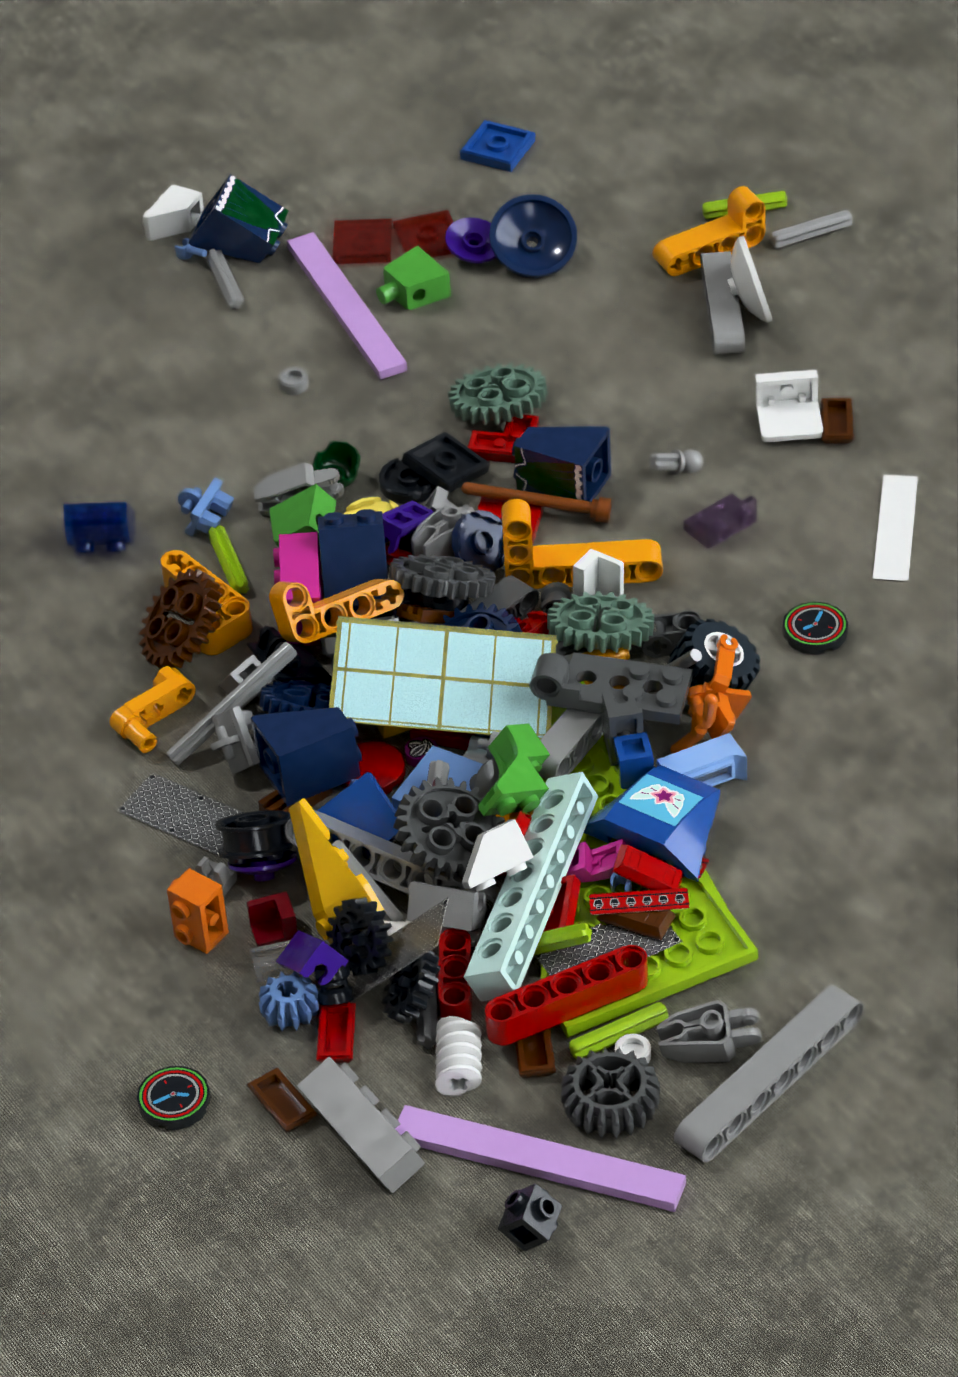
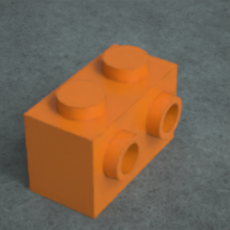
(197, 911)

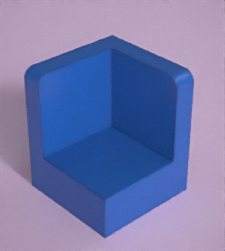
(633, 757)

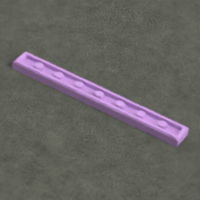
(347, 306)
(543, 1158)

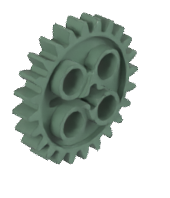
(498, 393)
(620, 619)

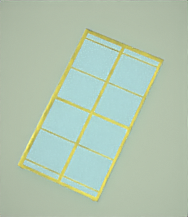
(437, 676)

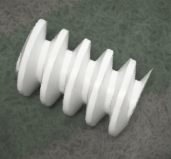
(457, 1056)

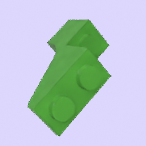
(519, 761)

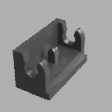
(619, 720)

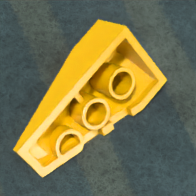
(325, 868)

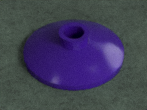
(470, 240)
(263, 869)

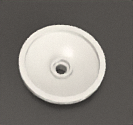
(746, 281)

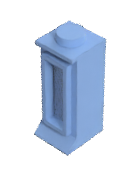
(710, 761)

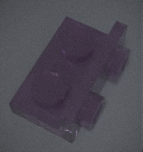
(722, 520)

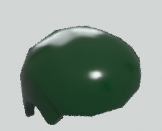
(342, 457)

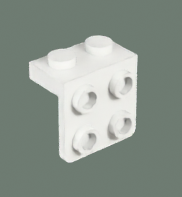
(788, 406)

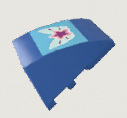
(663, 817)

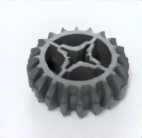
(609, 1103)

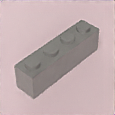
(361, 1124)

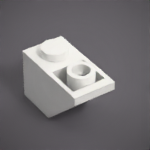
(173, 213)
(494, 853)

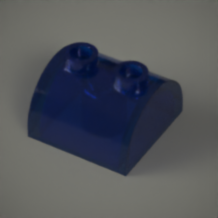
(99, 524)

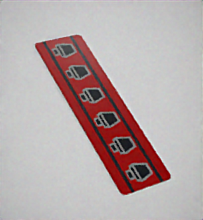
(639, 901)

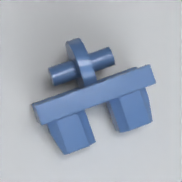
(200, 506)

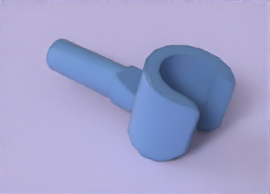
(187, 250)
(616, 880)

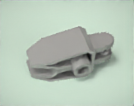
(291, 481)
(435, 532)
(707, 1033)

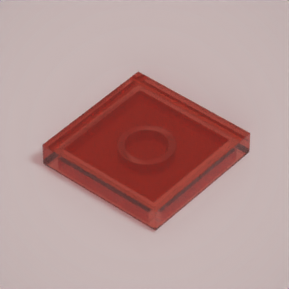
(424, 231)
(362, 241)

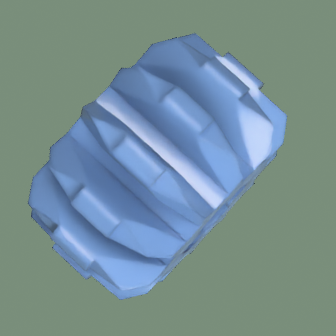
(288, 1000)

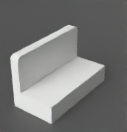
(598, 573)

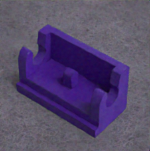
(403, 522)
(307, 952)

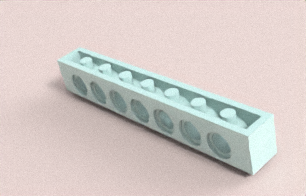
(530, 894)

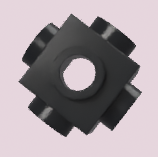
(530, 1217)

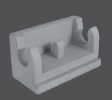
(463, 911)

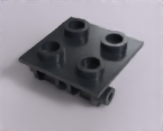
(302, 667)

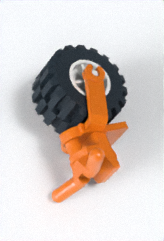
(718, 679)

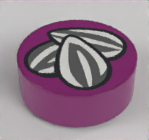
(417, 748)

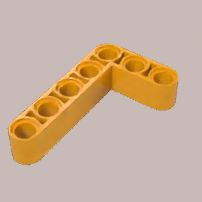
(555, 563)

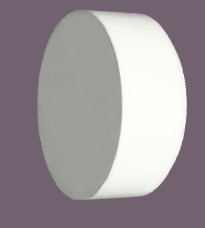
(636, 1043)

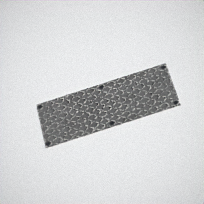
(178, 812)
(603, 940)
(408, 945)

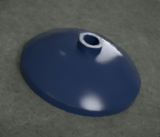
(535, 220)

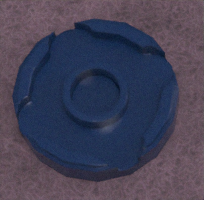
(479, 539)

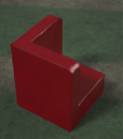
(271, 919)

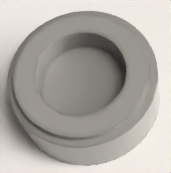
(293, 381)

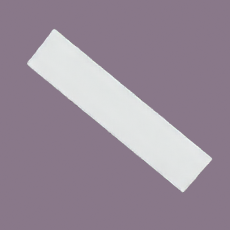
(895, 528)

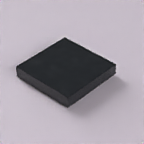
(445, 462)

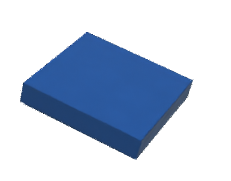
(497, 145)
(365, 807)

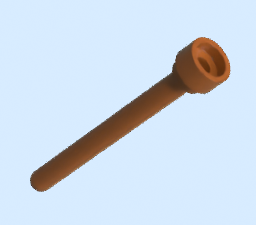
(597, 508)

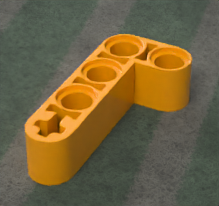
(683, 250)
(340, 604)
(235, 613)

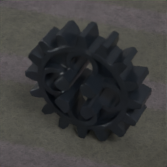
(369, 945)
(411, 988)

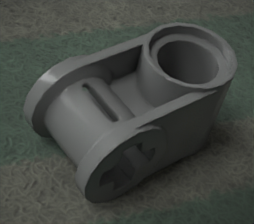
(669, 632)

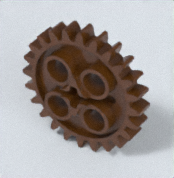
(191, 598)

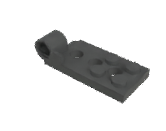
(558, 679)

